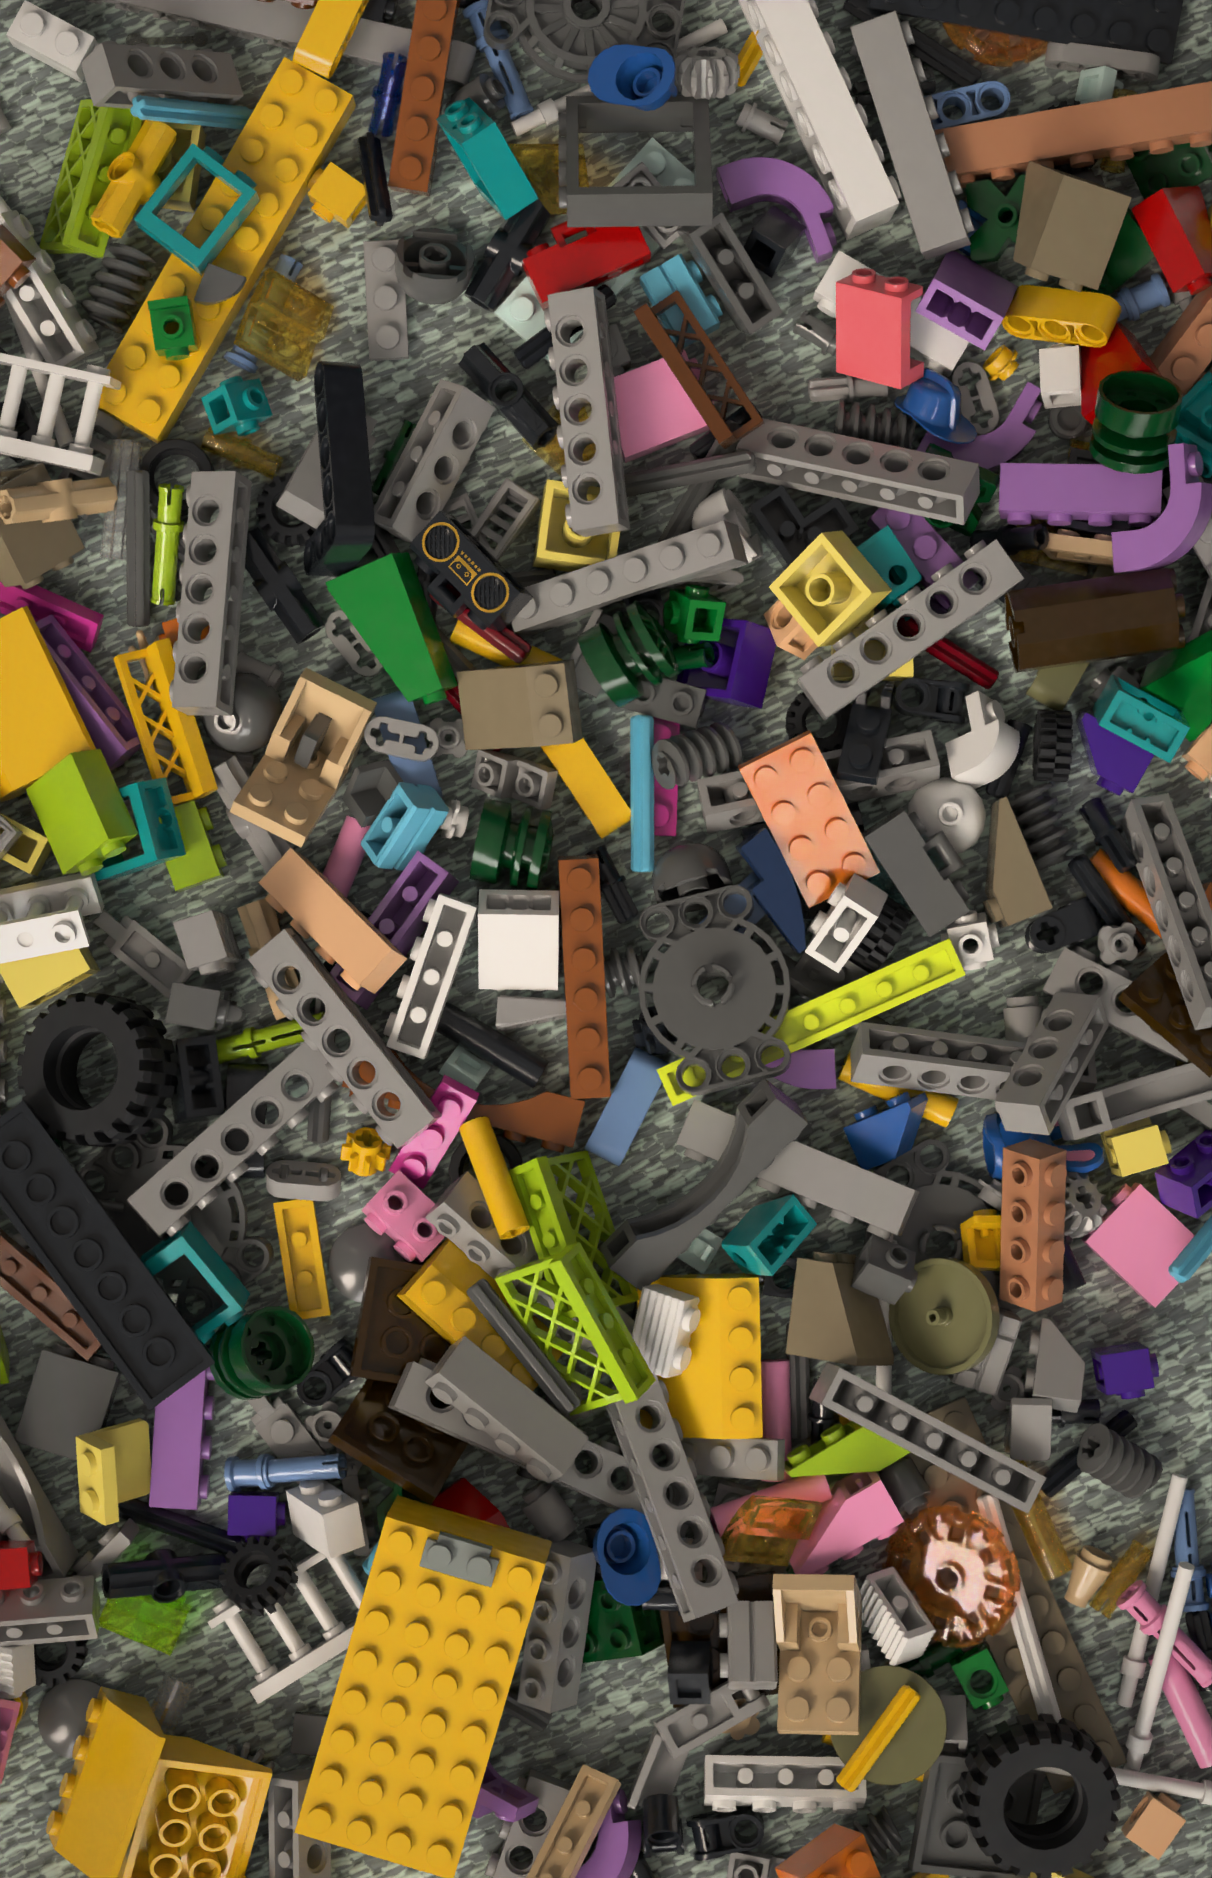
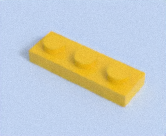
(302, 1258)

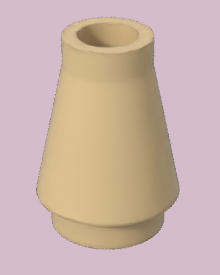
(1088, 1573)

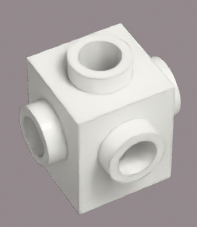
(973, 926)

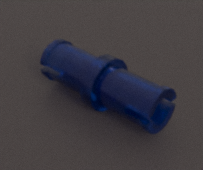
(387, 94)

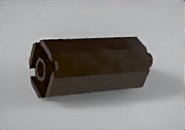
(1094, 619)

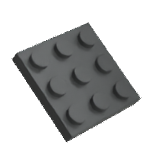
(941, 1834)

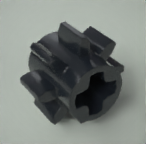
(644, 1037)

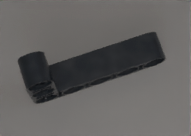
(345, 472)

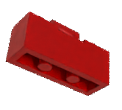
(585, 262)

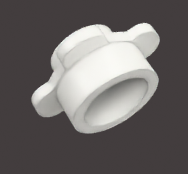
(455, 820)

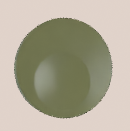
(946, 1318)
(918, 1739)

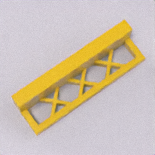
(180, 728)

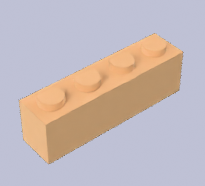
(332, 922)

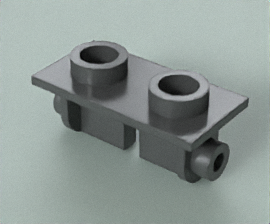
(670, 702)

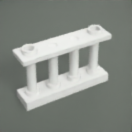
(41, 447)
(47, 916)
(302, 1656)

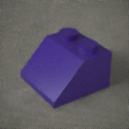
(739, 665)
(1111, 757)

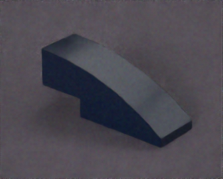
(775, 887)

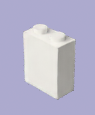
(518, 939)

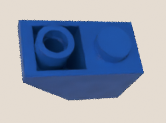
(888, 1132)

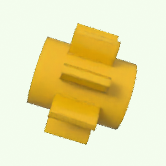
(365, 1152)

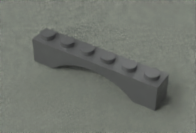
(651, 1242)

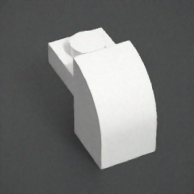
(988, 748)

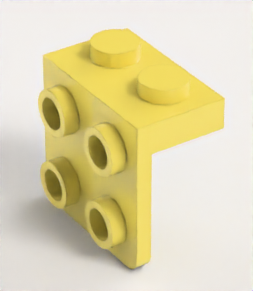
(113, 1468)

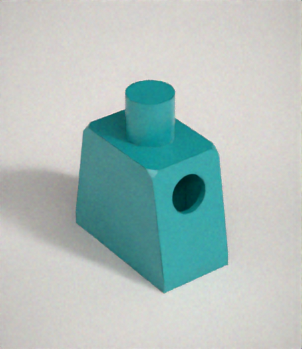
(892, 564)
(760, 1244)

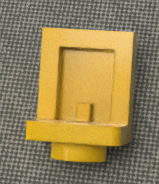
(982, 1240)

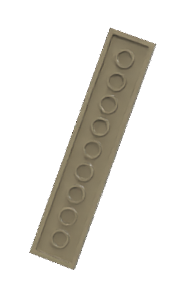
(1067, 1672)

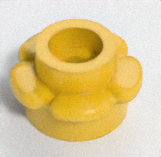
(1001, 363)

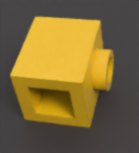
(336, 195)

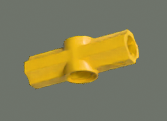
(133, 178)

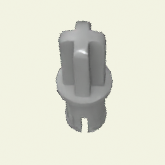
(843, 388)

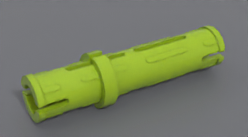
(168, 529)
(230, 1048)

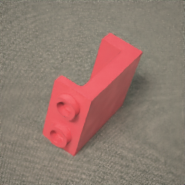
(875, 328)

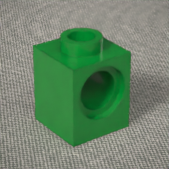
(979, 1659)

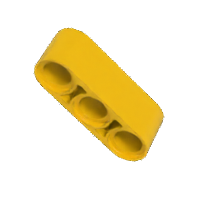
(328, 35)
(1061, 316)
(589, 786)

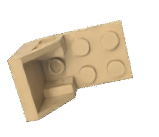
(286, 795)
(819, 1653)

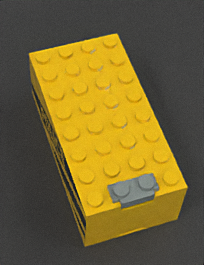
(423, 1687)

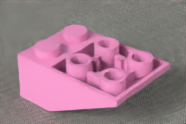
(853, 1517)

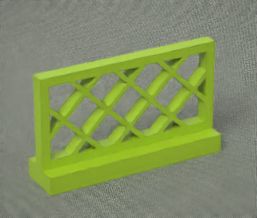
(85, 177)
(548, 1221)
(597, 1322)

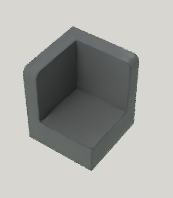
(370, 789)

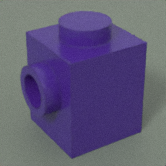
(255, 1514)

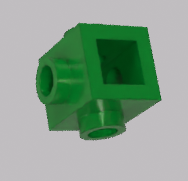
(694, 614)

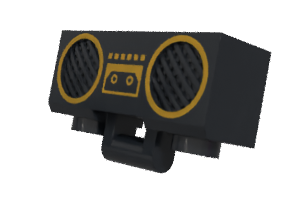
(463, 561)

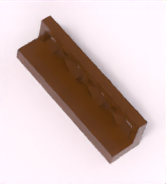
(682, 369)
(38, 1292)

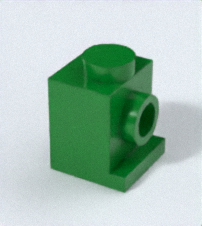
(171, 310)

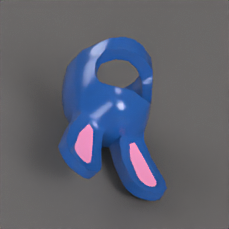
(1079, 1157)

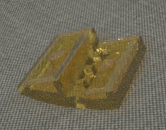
(283, 324)
(768, 1529)

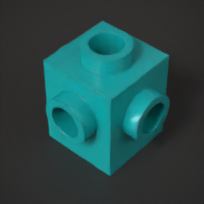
(242, 400)

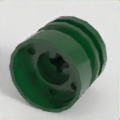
(1135, 421)
(631, 652)
(511, 845)
(262, 1353)

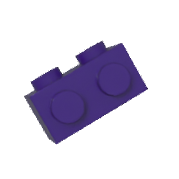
(1187, 1179)
(1124, 1369)

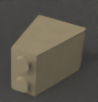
(1067, 227)
(33, 546)
(833, 1318)

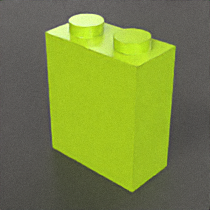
(82, 812)

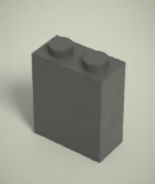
(67, 1399)

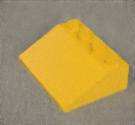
(35, 708)
(442, 1301)
(723, 1383)
(106, 1783)
(197, 1814)

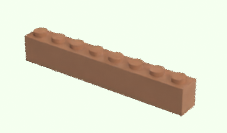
(1081, 133)

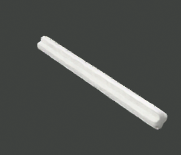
(1024, 1625)

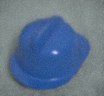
(633, 76)
(937, 408)
(627, 1557)

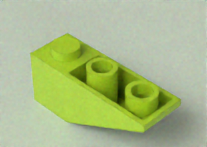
(843, 1451)

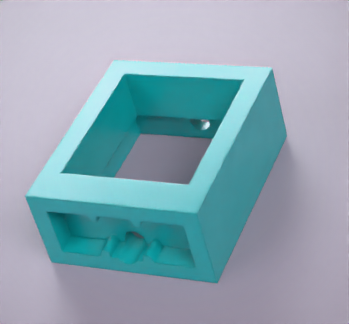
(487, 157)
(171, 239)
(1147, 724)
(159, 841)
(213, 1269)

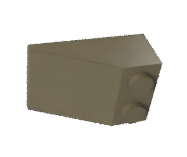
(520, 705)
(1011, 876)

